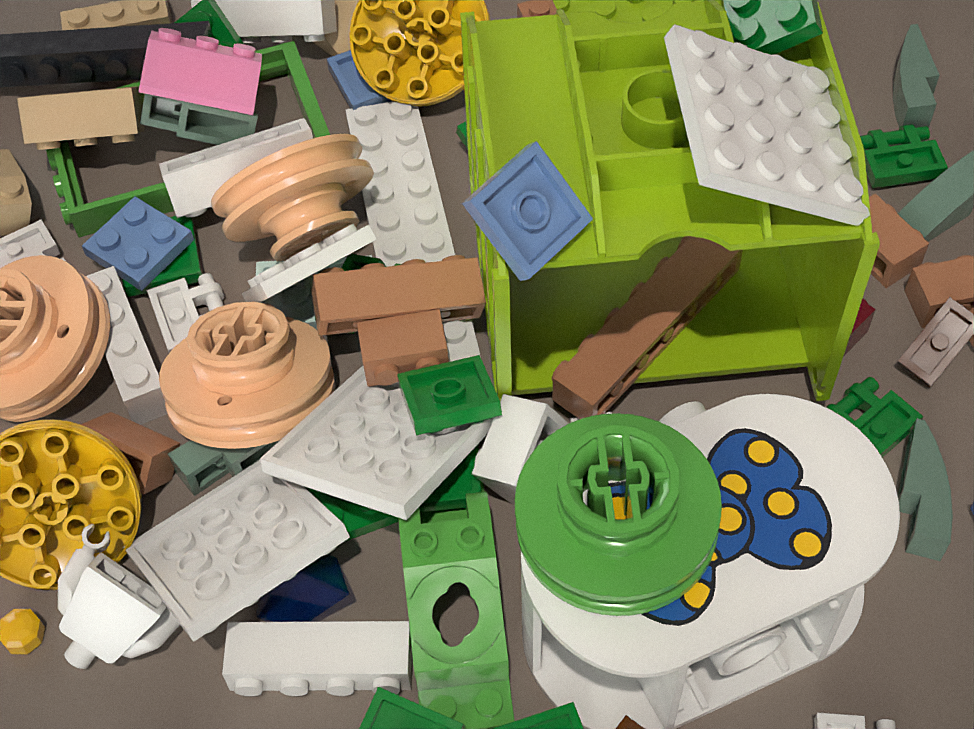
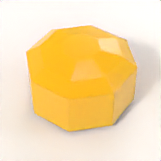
(21, 631)

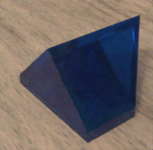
(306, 594)

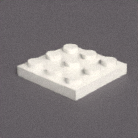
(307, 262)

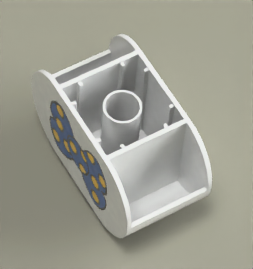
(797, 540)

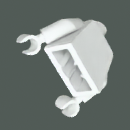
(108, 608)

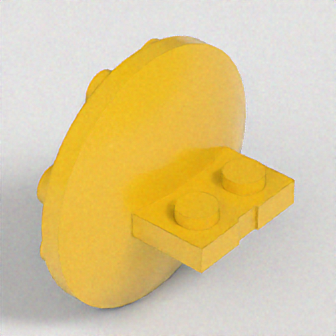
(412, 47)
(51, 488)

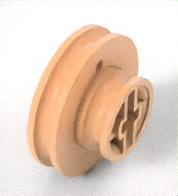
(295, 194)
(49, 335)
(245, 376)

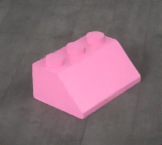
(201, 71)

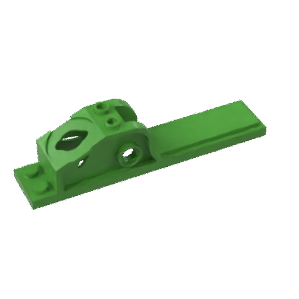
(437, 551)

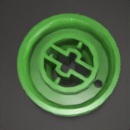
(609, 561)

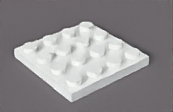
(763, 127)
(367, 450)
(234, 547)

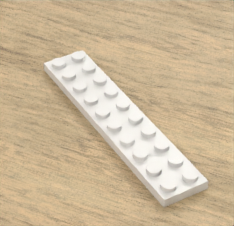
(405, 199)

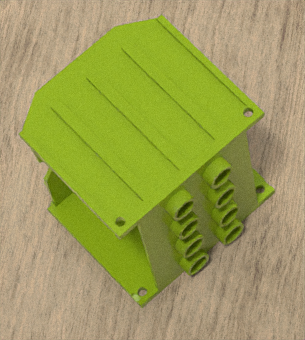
(615, 130)

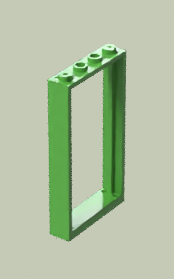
(92, 216)

